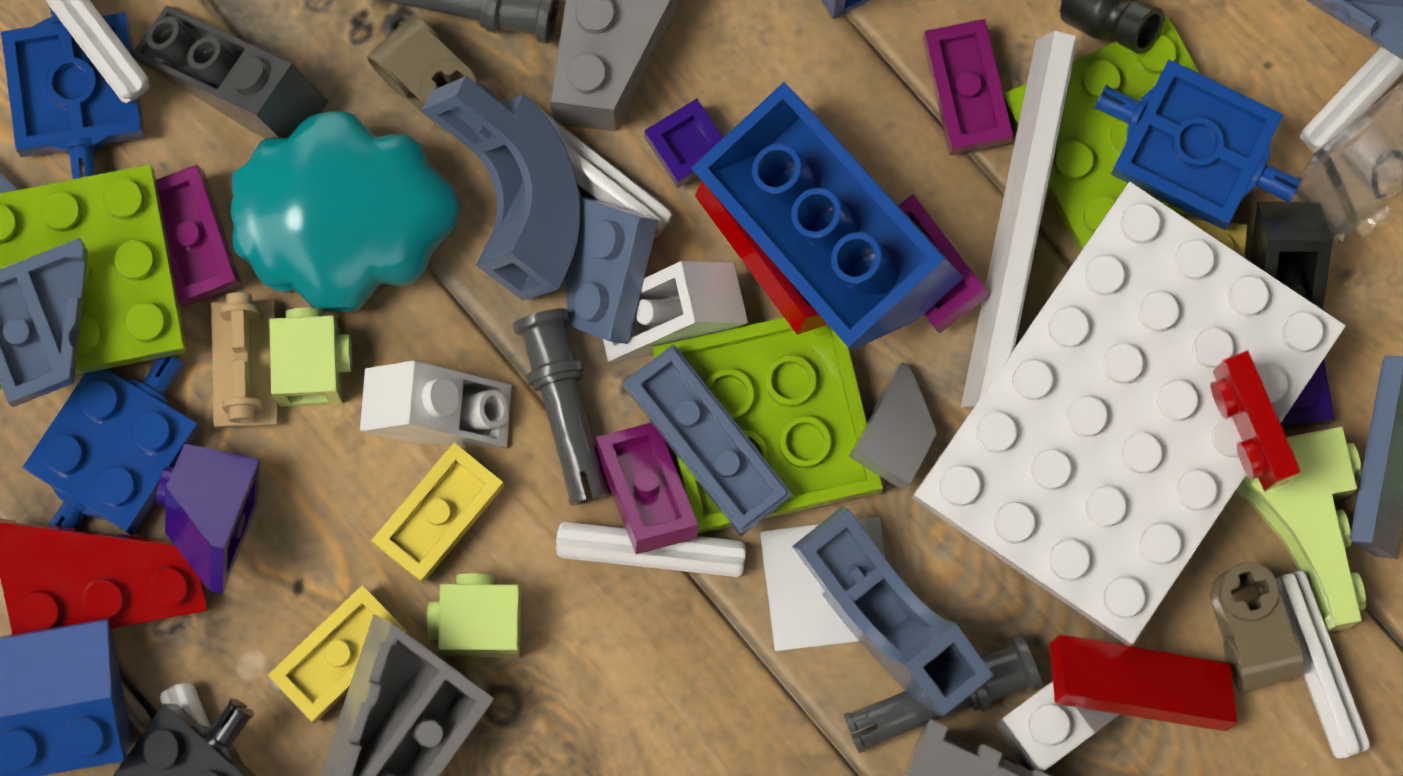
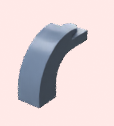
(531, 179)
(900, 632)

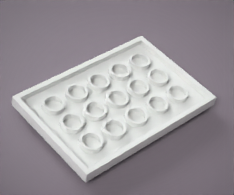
(1101, 431)

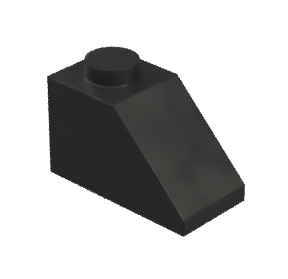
(1294, 246)

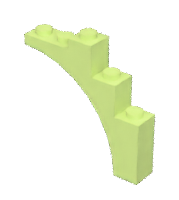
(1309, 524)

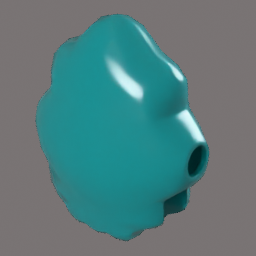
(339, 211)

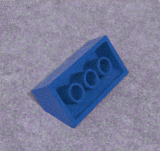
(825, 221)
(61, 700)

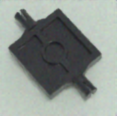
(182, 747)

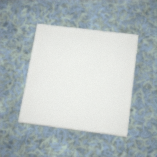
(795, 597)

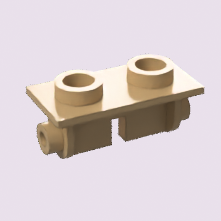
(242, 362)

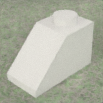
(682, 304)
(1048, 731)

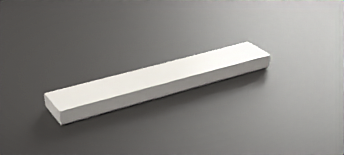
(1020, 211)

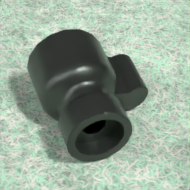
(1131, 21)

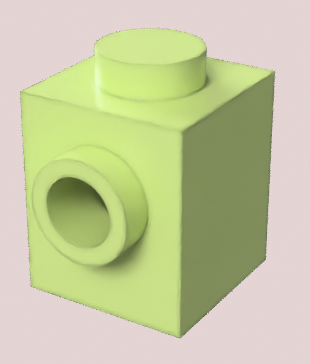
(308, 358)
(476, 618)

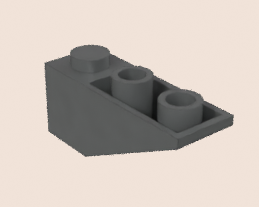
(229, 74)

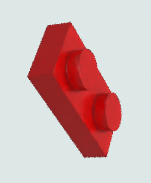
(1263, 446)

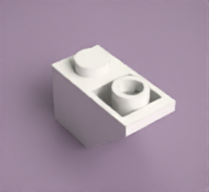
(435, 406)

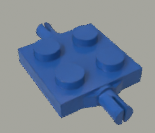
(62, 98)
(1197, 144)
(112, 446)

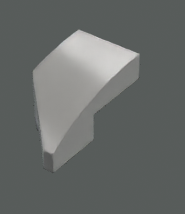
(897, 431)

